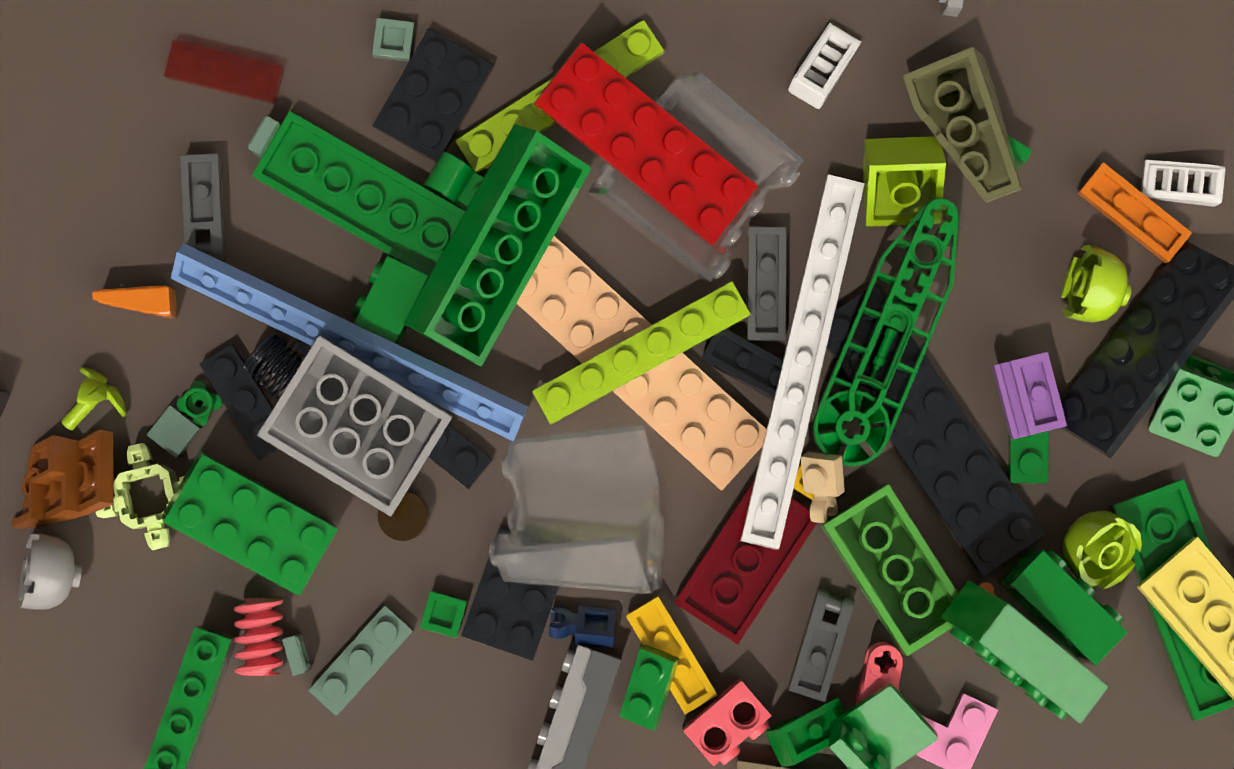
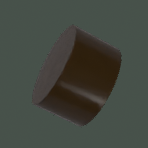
(408, 519)

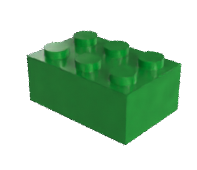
(1064, 605)

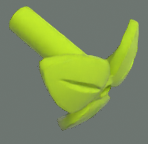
(89, 395)

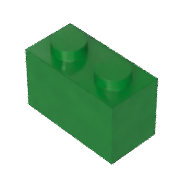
(390, 299)

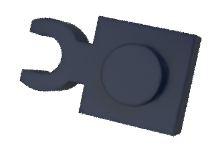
(590, 625)

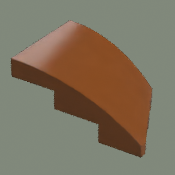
(67, 479)

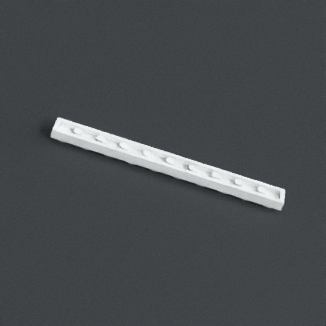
(802, 362)

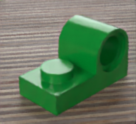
(453, 181)
(803, 734)

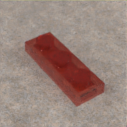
(223, 72)

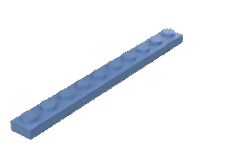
(308, 322)

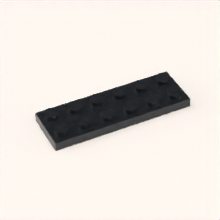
(1148, 348)

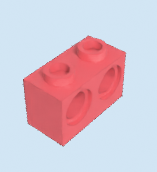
(720, 714)

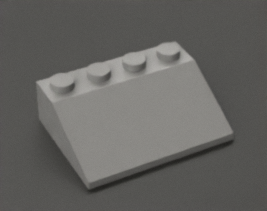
(355, 425)

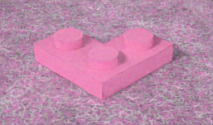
(962, 736)

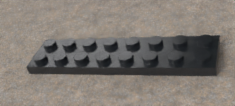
(941, 448)

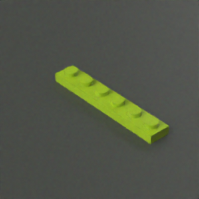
(624, 53)
(641, 353)

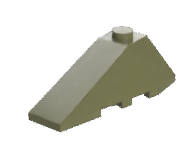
(965, 116)

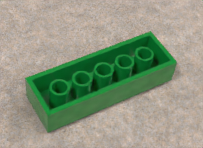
(498, 244)

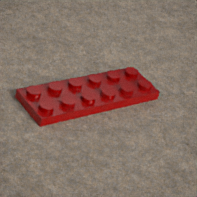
(645, 144)

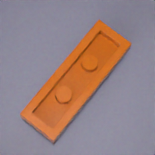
(1134, 213)

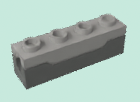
(578, 709)

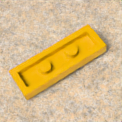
(659, 631)

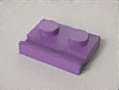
(1029, 395)

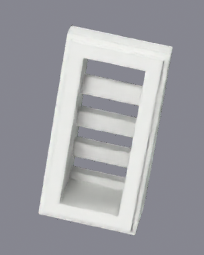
(810, 85)
(1214, 172)

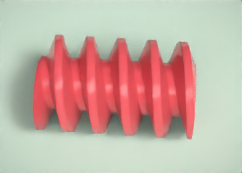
(259, 636)

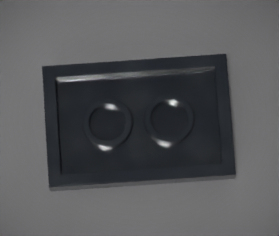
(433, 96)
(509, 613)

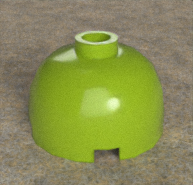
(1095, 286)
(1101, 548)

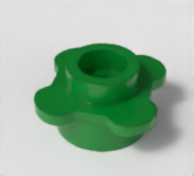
(188, 403)

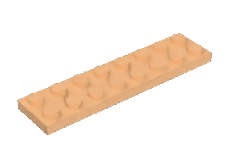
(671, 398)

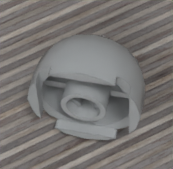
(47, 572)

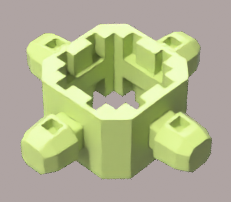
(139, 458)

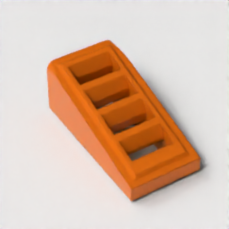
(149, 300)

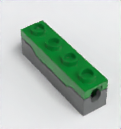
(191, 699)

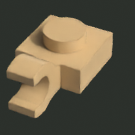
(825, 480)

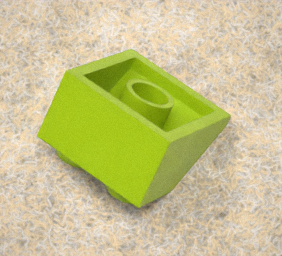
(901, 178)

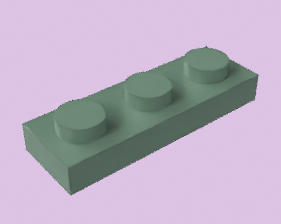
(361, 660)

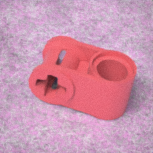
(875, 678)

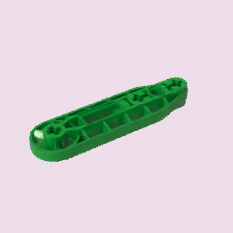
(899, 314)

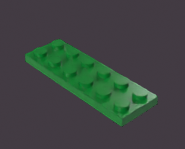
(358, 194)
(1165, 525)

